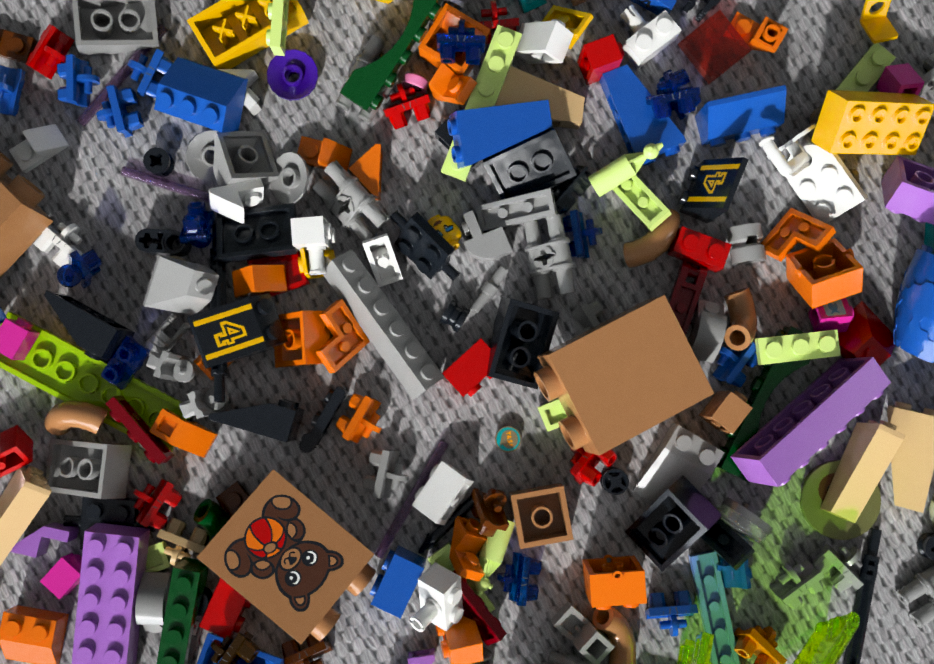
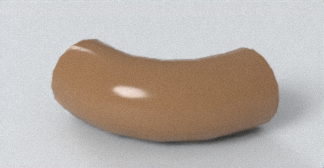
(653, 243)
(742, 319)
(75, 414)
(619, 632)

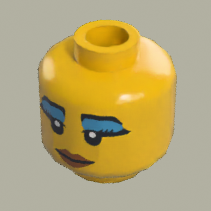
(447, 229)

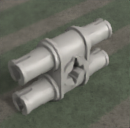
(368, 56)
(350, 202)
(559, 263)
(922, 584)

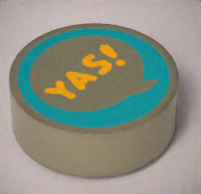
(508, 439)

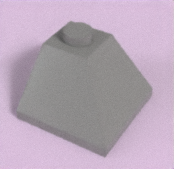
(243, 158)
(180, 286)

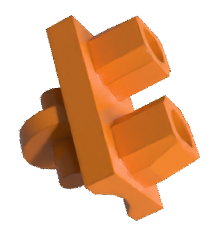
(363, 421)
(759, 642)

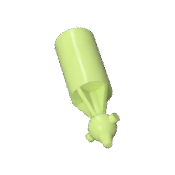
(622, 169)
(492, 556)

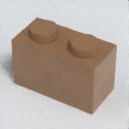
(726, 411)

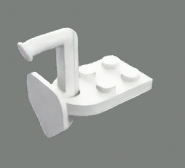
(815, 176)

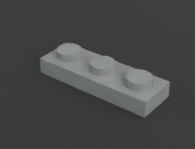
(516, 210)

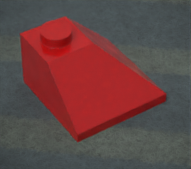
(866, 336)

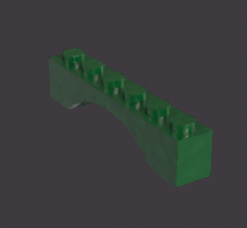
(370, 81)
(761, 390)
(182, 606)

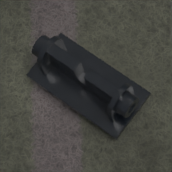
(578, 184)

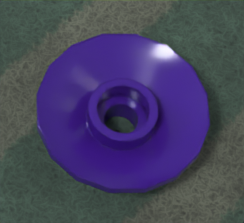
(283, 67)

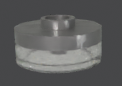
(744, 521)

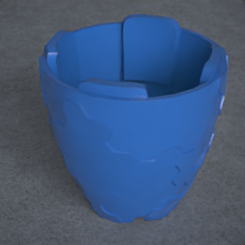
(915, 307)

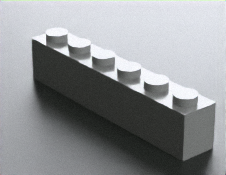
(382, 324)

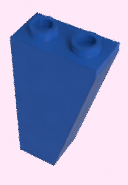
(635, 118)
(492, 129)

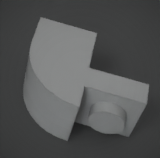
(484, 246)
(708, 330)
(152, 600)
(583, 634)

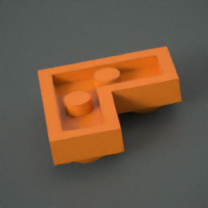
(796, 228)
(347, 336)

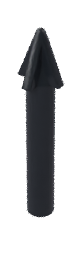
(432, 539)

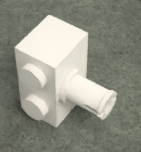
(648, 37)
(315, 237)
(439, 599)

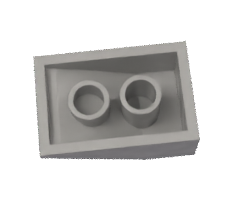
(114, 26)
(676, 456)
(88, 468)

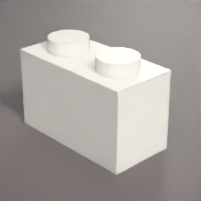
(544, 42)
(442, 493)

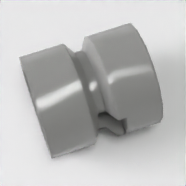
(746, 243)

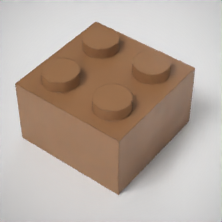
(541, 515)

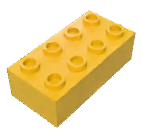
(238, 28)
(872, 122)

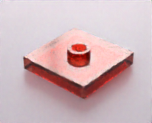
(714, 47)

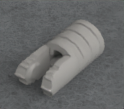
(163, 340)

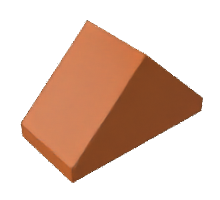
(369, 170)
(259, 280)

